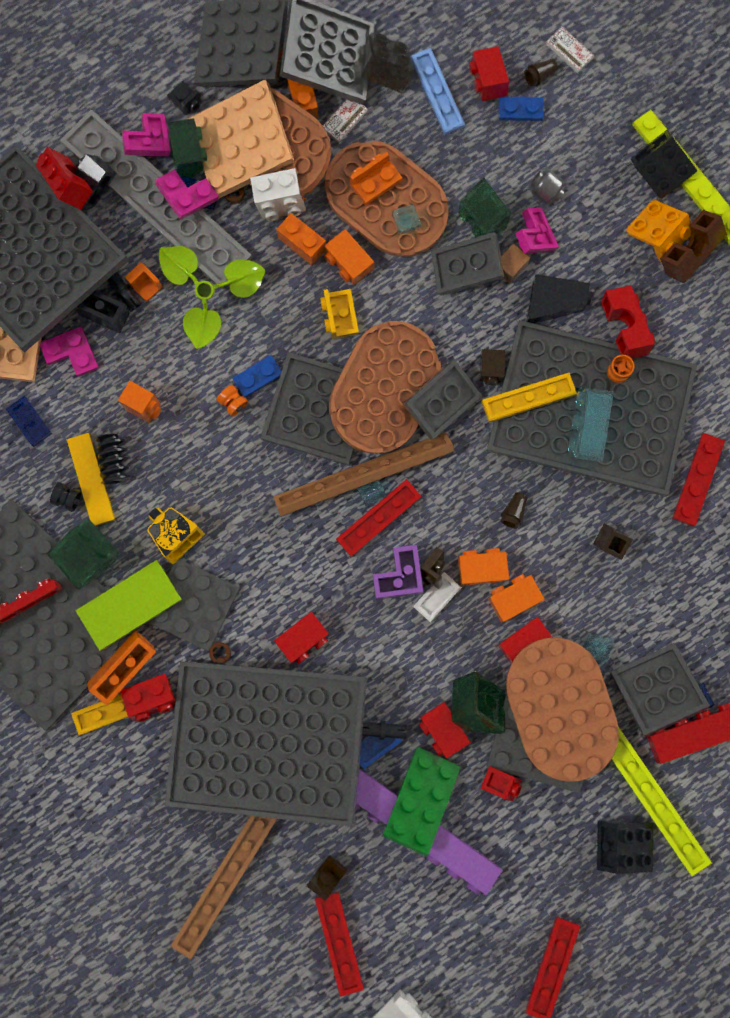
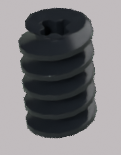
(112, 459)

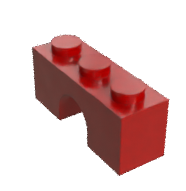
(59, 174)
(624, 306)

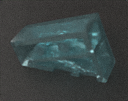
(591, 423)

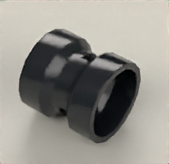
(64, 496)

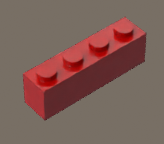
(691, 735)

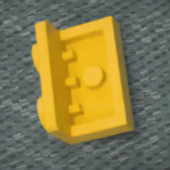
(340, 312)

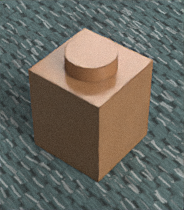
(513, 262)

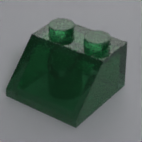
(186, 148)
(484, 210)
(83, 554)
(478, 704)

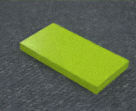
(128, 605)

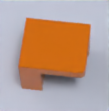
(143, 281)

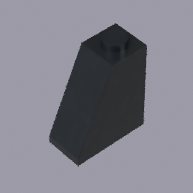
(556, 298)

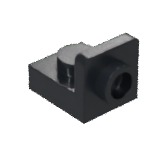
(185, 98)

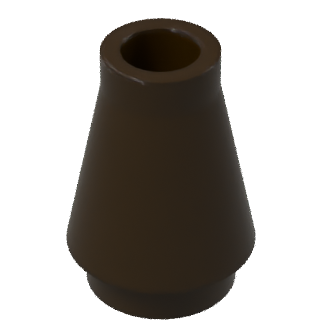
(539, 72)
(514, 512)

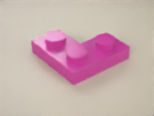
(150, 141)
(183, 199)
(538, 236)
(71, 345)

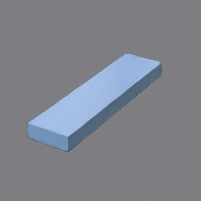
(437, 91)

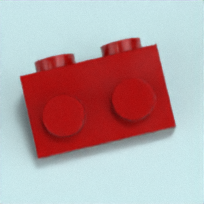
(148, 698)

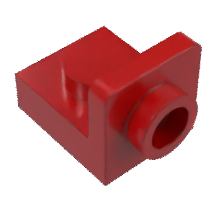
(501, 784)

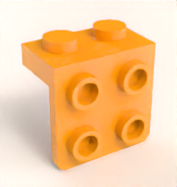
(660, 227)

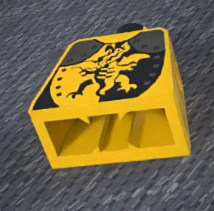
(173, 533)

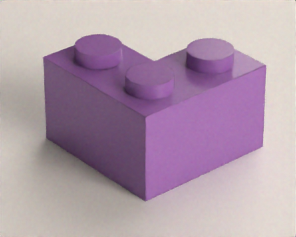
(405, 579)

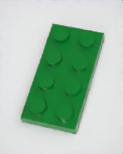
(421, 801)

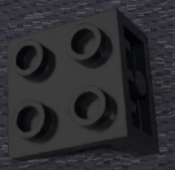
(663, 164)
(624, 847)

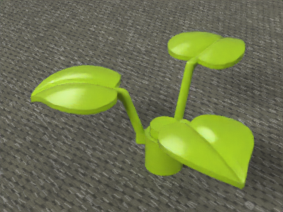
(199, 324)

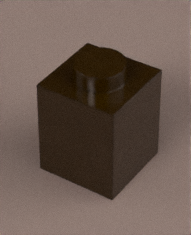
(492, 366)
(613, 541)

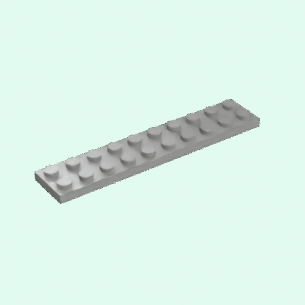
(137, 188)

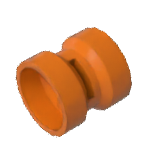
(624, 366)
(231, 400)

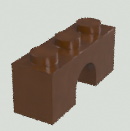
(706, 234)

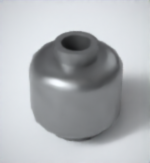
(547, 186)

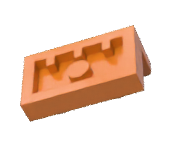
(375, 178)

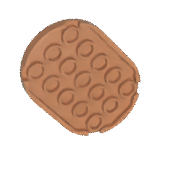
(307, 142)
(376, 219)
(375, 382)
(562, 709)

